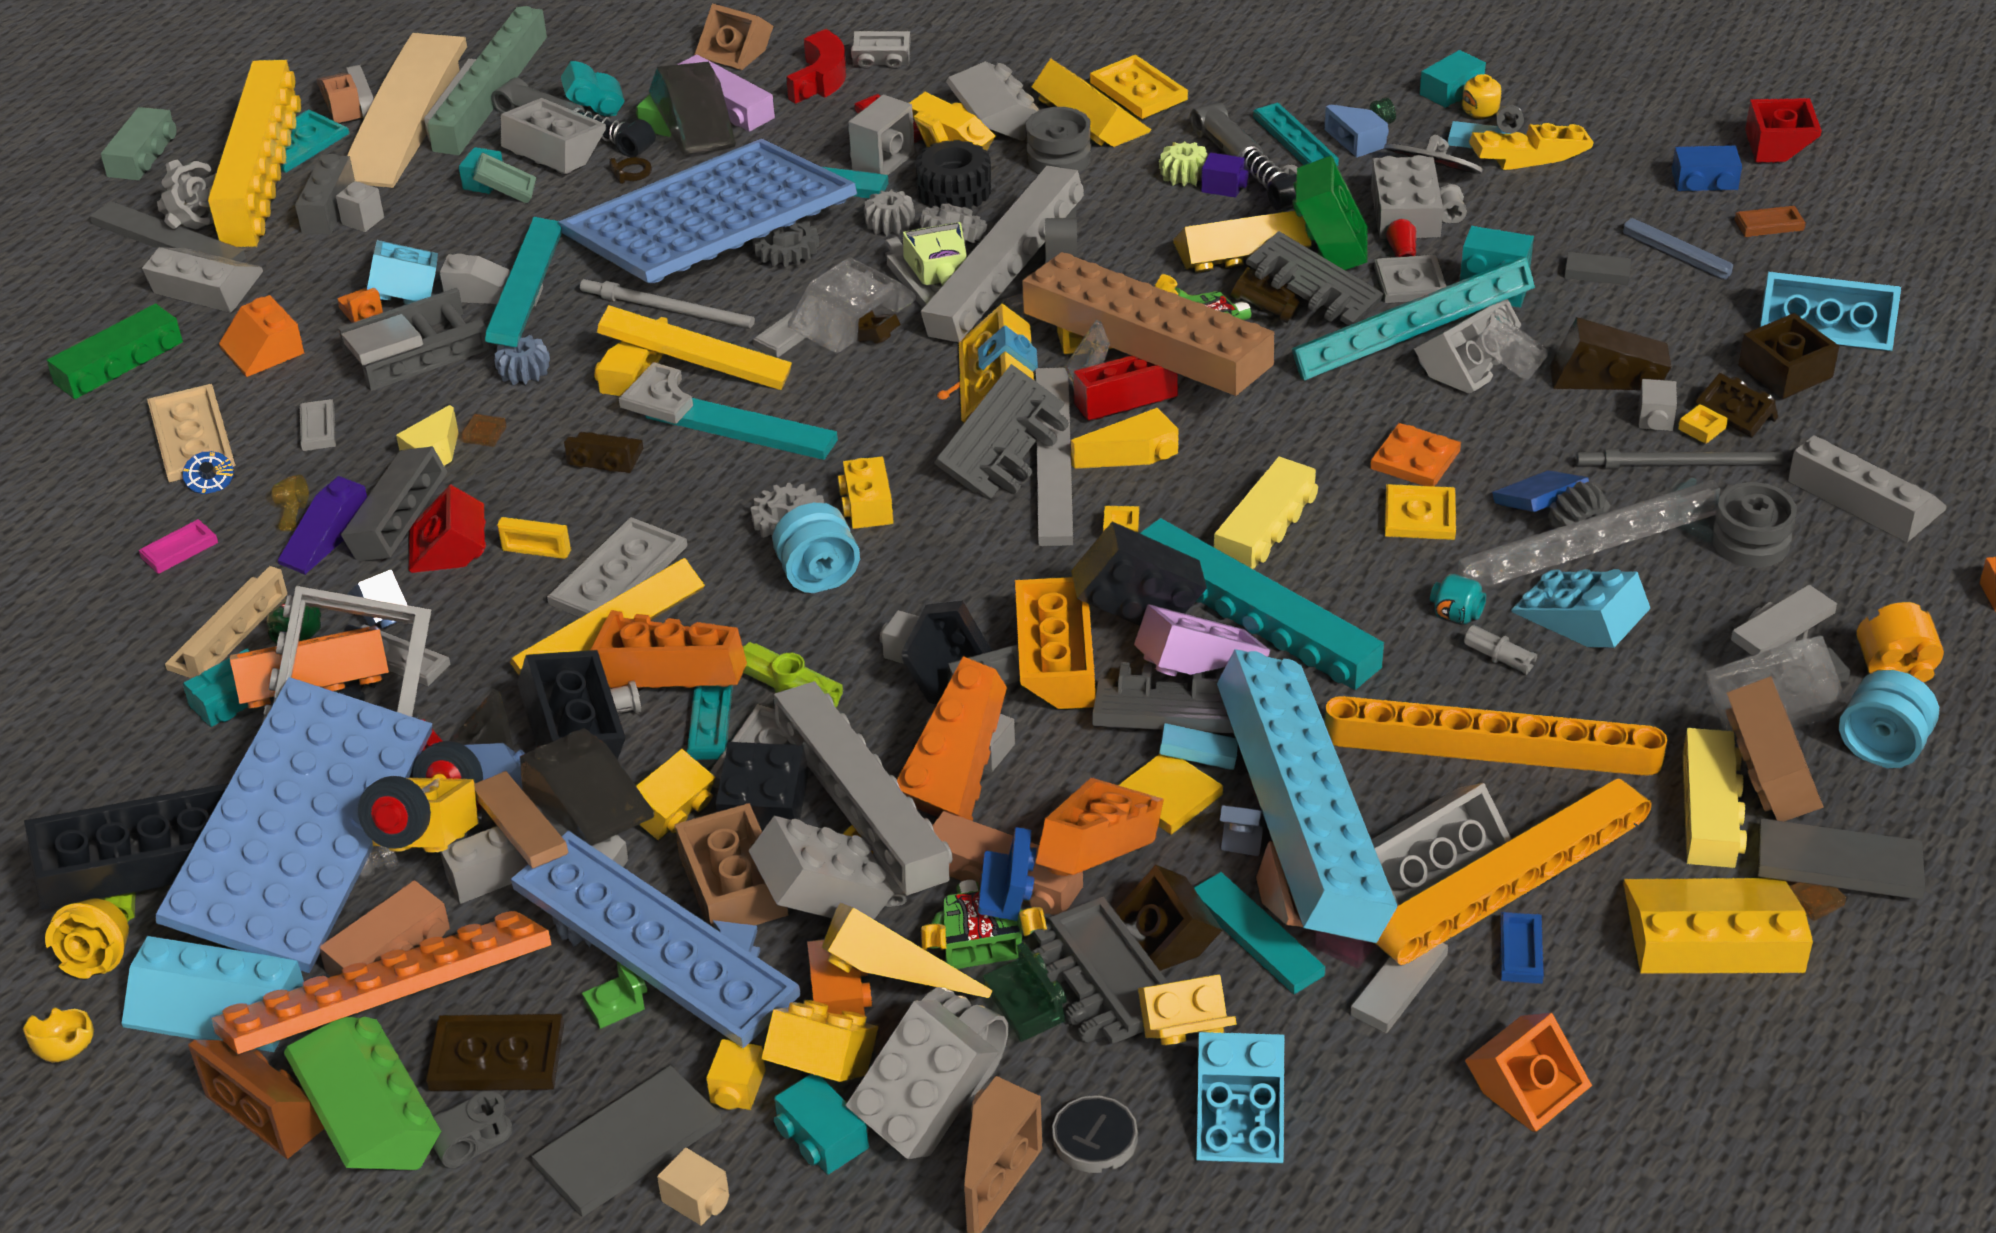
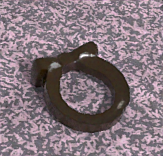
(622, 176)

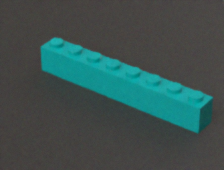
(1277, 613)

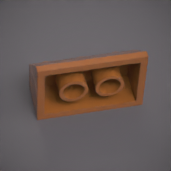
(256, 1095)

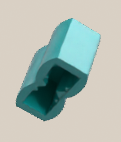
(592, 89)

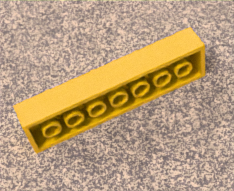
(254, 153)

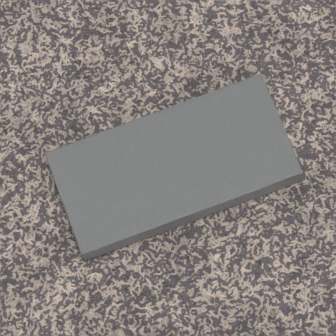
(618, 565)

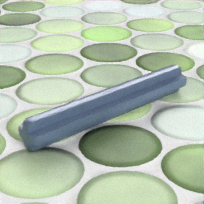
(1678, 248)

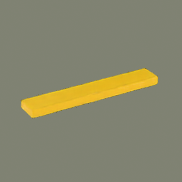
(694, 347)
(647, 598)

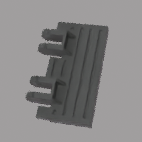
(1314, 279)
(998, 434)
(1138, 706)
(1102, 967)

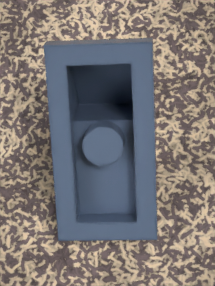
(1242, 830)

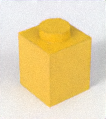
(735, 1075)

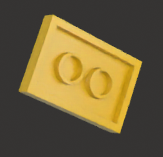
(1138, 86)

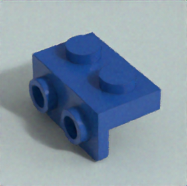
(1006, 878)

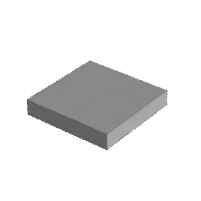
(1408, 277)
(382, 339)

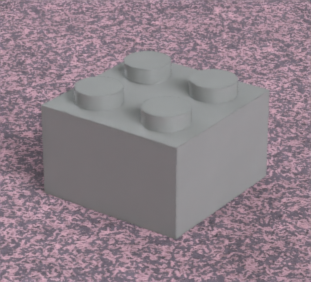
(882, 136)

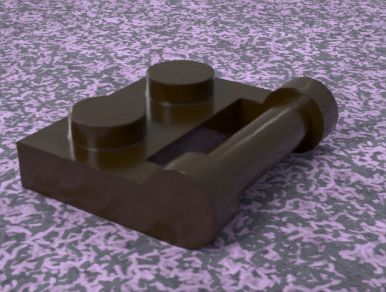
(1262, 294)

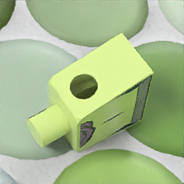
(934, 252)

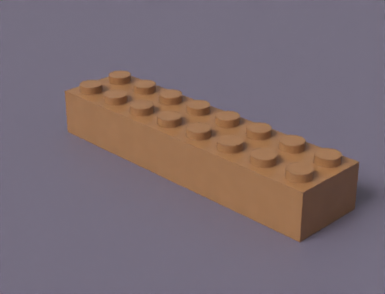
(1150, 323)

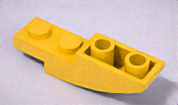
(1539, 146)

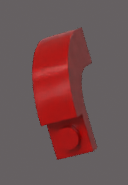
(826, 70)

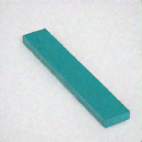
(758, 429)

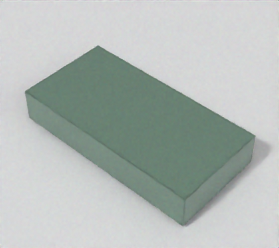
(504, 178)

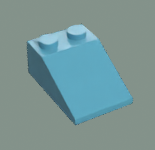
(402, 272)

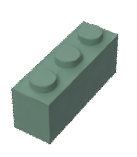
(138, 143)

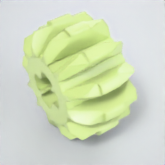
(1182, 163)

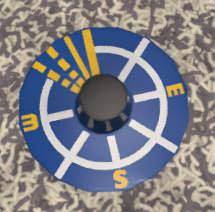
(207, 472)

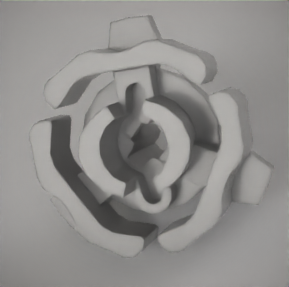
(186, 195)

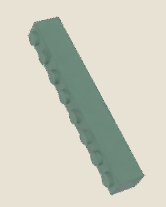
(498, 63)

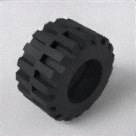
(953, 174)

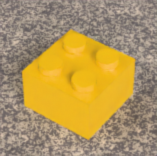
(820, 1041)

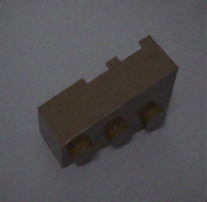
(1607, 358)

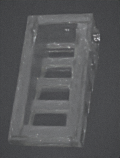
(1090, 351)

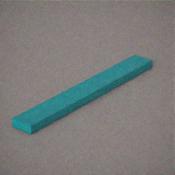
(524, 283)
(1413, 318)

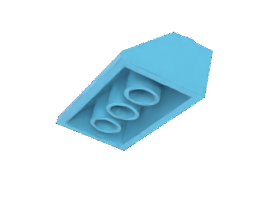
(1840, 309)
(184, 984)

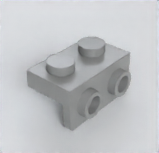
(881, 48)

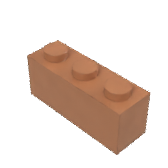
(392, 925)

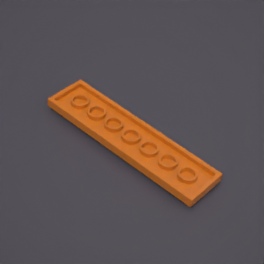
(373, 984)

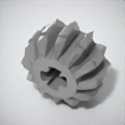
(889, 212)

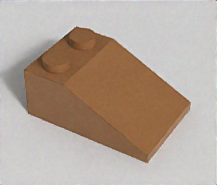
(1000, 1149)

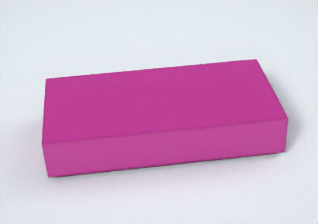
(178, 546)

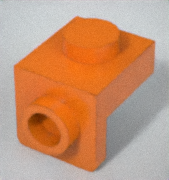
(360, 304)

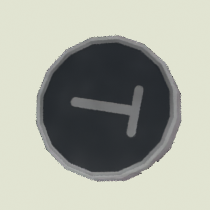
(1094, 1134)

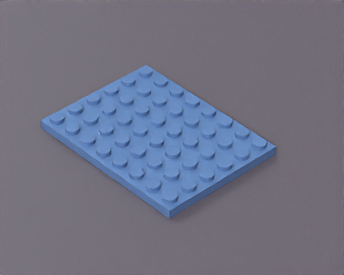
(707, 210)

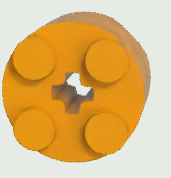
(1901, 640)

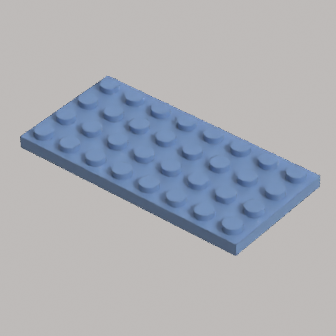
(288, 825)

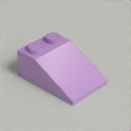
(1190, 643)

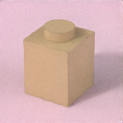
(694, 1186)

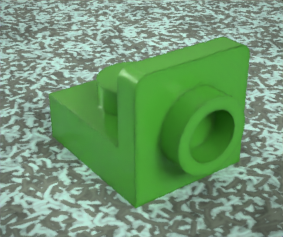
(616, 998)

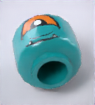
(1458, 599)

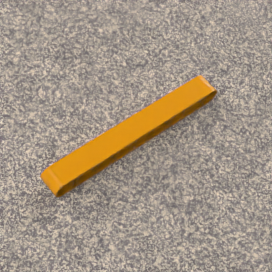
(1494, 736)
(1512, 870)

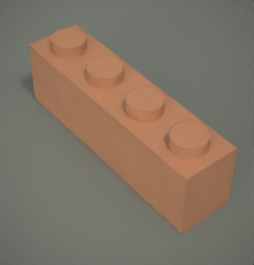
(971, 840)

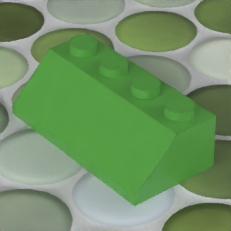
(364, 1095)

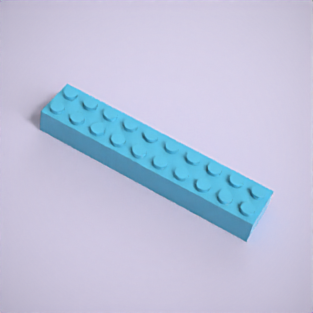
(1305, 798)

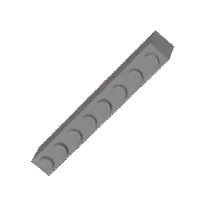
(1001, 254)
(863, 789)

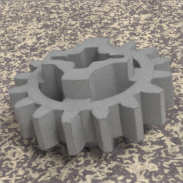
(972, 226)
(774, 505)

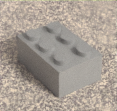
(1407, 191)
(819, 869)
(922, 1079)

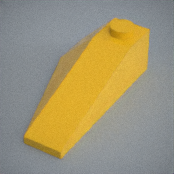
(877, 950)

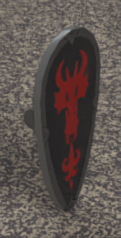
(1440, 157)

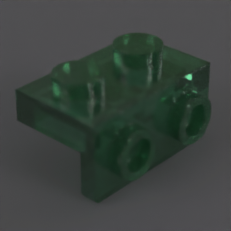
(1027, 994)

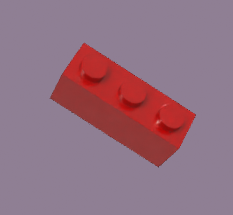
(1121, 386)

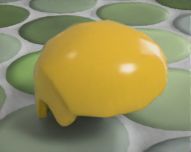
(60, 1035)

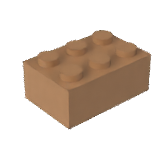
(1772, 751)
(722, 870)

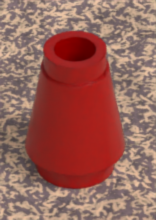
(1402, 238)

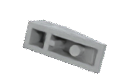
(475, 278)

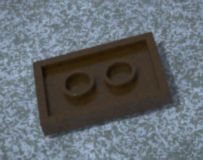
(496, 1052)

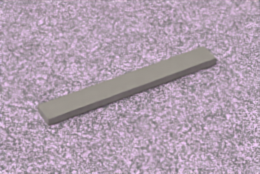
(1054, 469)

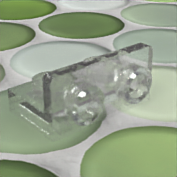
(1511, 346)

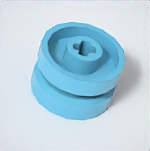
(816, 547)
(1889, 718)

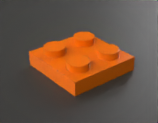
(1415, 455)

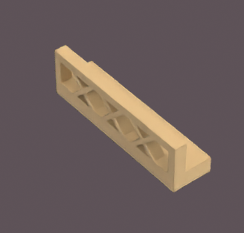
(230, 624)

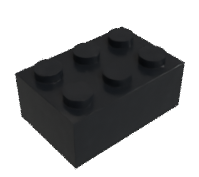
(1131, 570)
(569, 694)

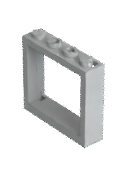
(303, 597)

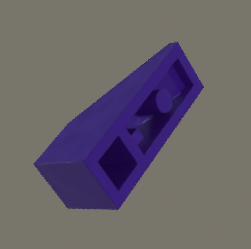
(323, 524)

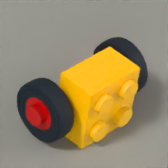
(429, 807)

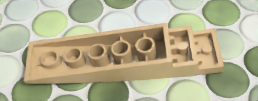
(397, 114)

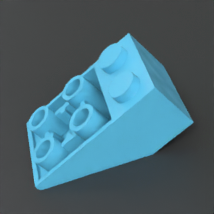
(1586, 605)
(1240, 1098)

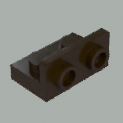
(1740, 404)
(603, 451)

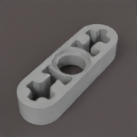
(364, 92)

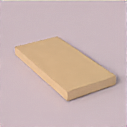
(188, 425)

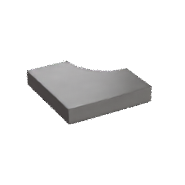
(658, 394)

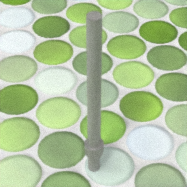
(613, 291)

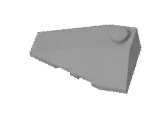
(1456, 358)

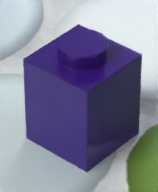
(1224, 175)

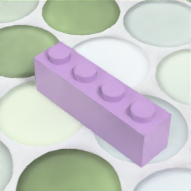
(745, 102)

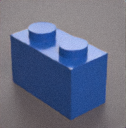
(1706, 168)

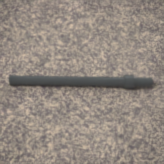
(1614, 458)

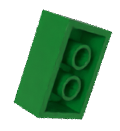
(1330, 214)

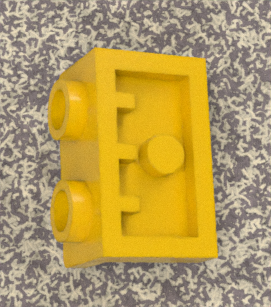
(1184, 1008)

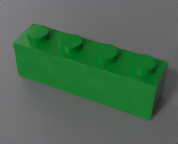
(114, 351)

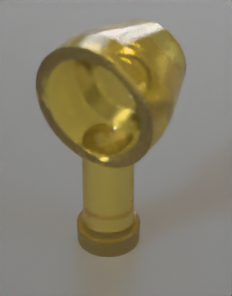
(287, 494)

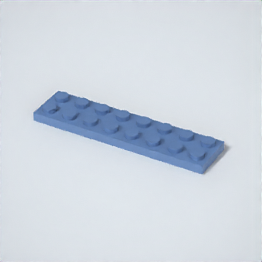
(658, 940)

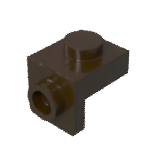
(876, 327)

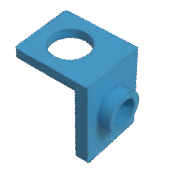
(1014, 344)

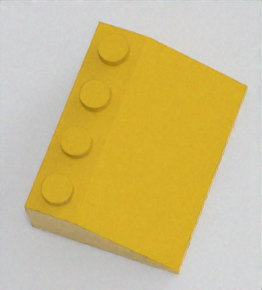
(1718, 925)

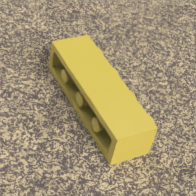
(1267, 512)
(1712, 798)

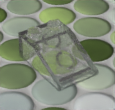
(1800, 674)

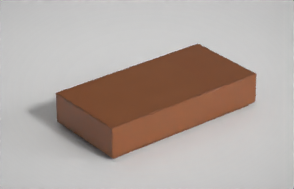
(1769, 221)

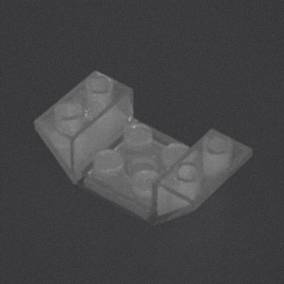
(840, 297)

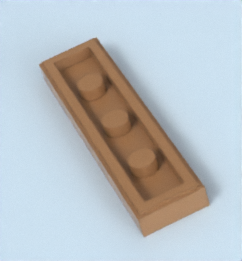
(520, 820)

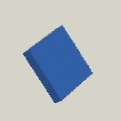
(1537, 491)

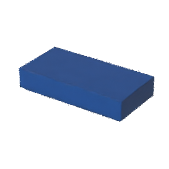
(1521, 947)

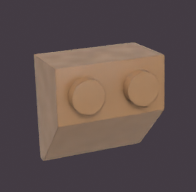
(733, 37)

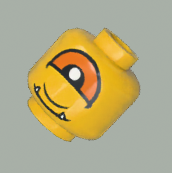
(1481, 96)

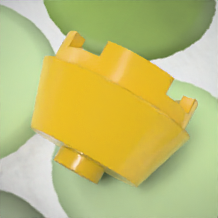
(88, 937)

